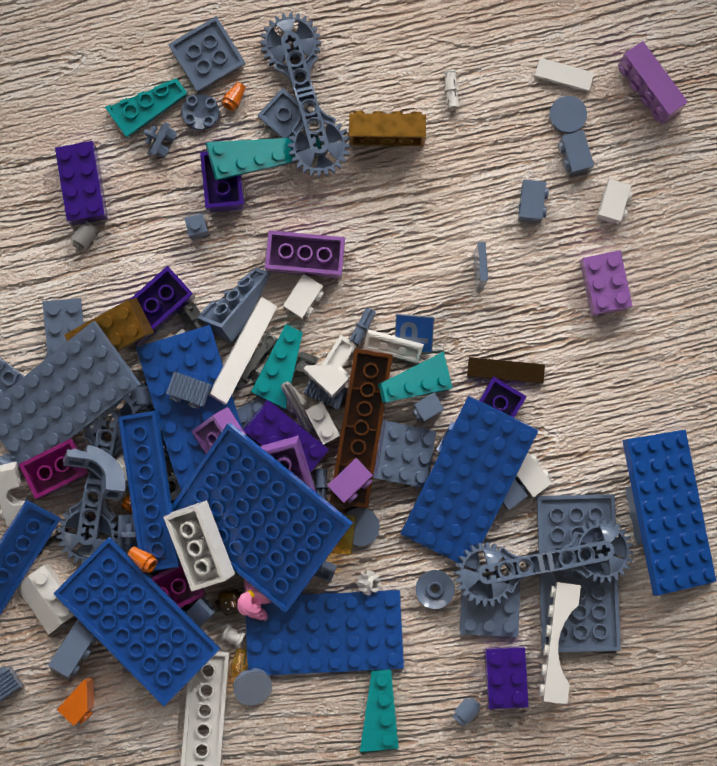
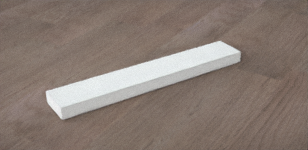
(242, 350)

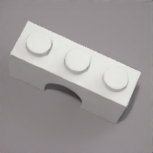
(9, 479)

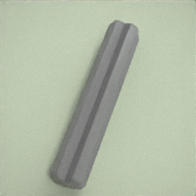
(297, 406)

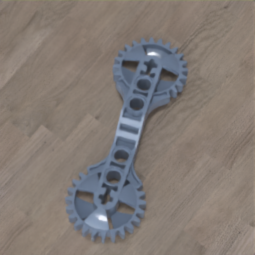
(305, 94)
(78, 513)
(544, 562)

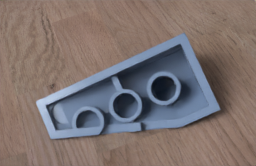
(233, 310)

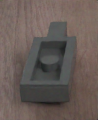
(259, 356)

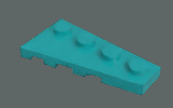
(143, 108)
(279, 367)
(419, 380)

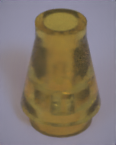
(239, 662)

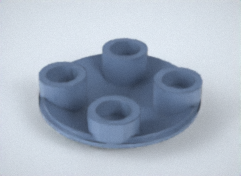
(200, 111)

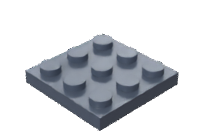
(207, 54)
(404, 454)
(491, 620)

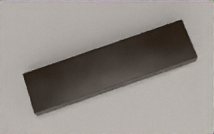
(506, 370)

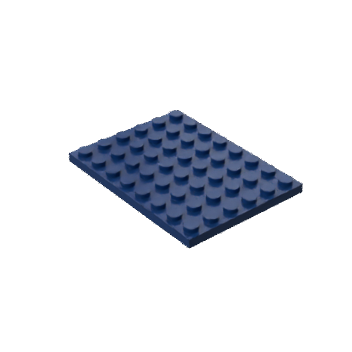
(266, 516)

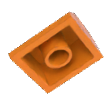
(80, 703)

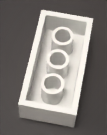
(199, 545)

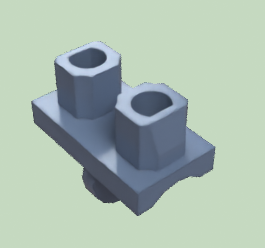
(164, 132)
(126, 532)

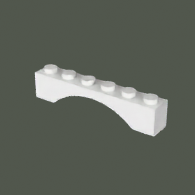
(565, 600)

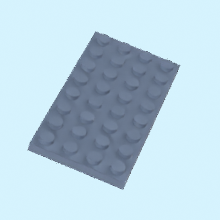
(64, 394)
(596, 620)

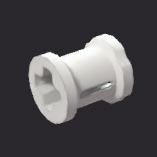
(233, 636)

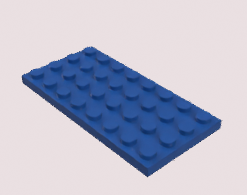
(195, 356)
(469, 480)
(669, 512)
(137, 621)
(328, 634)

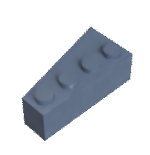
(73, 652)

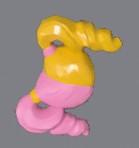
(251, 601)

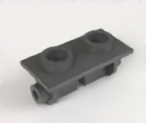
(189, 315)

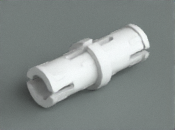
(451, 89)

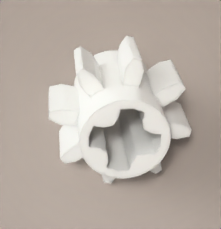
(368, 582)

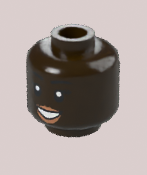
(228, 602)

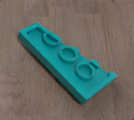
(380, 717)

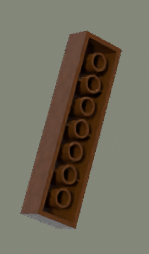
(362, 417)

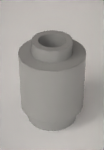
(84, 236)

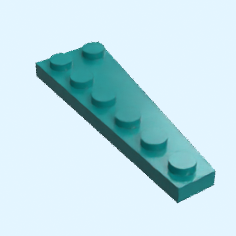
(248, 156)

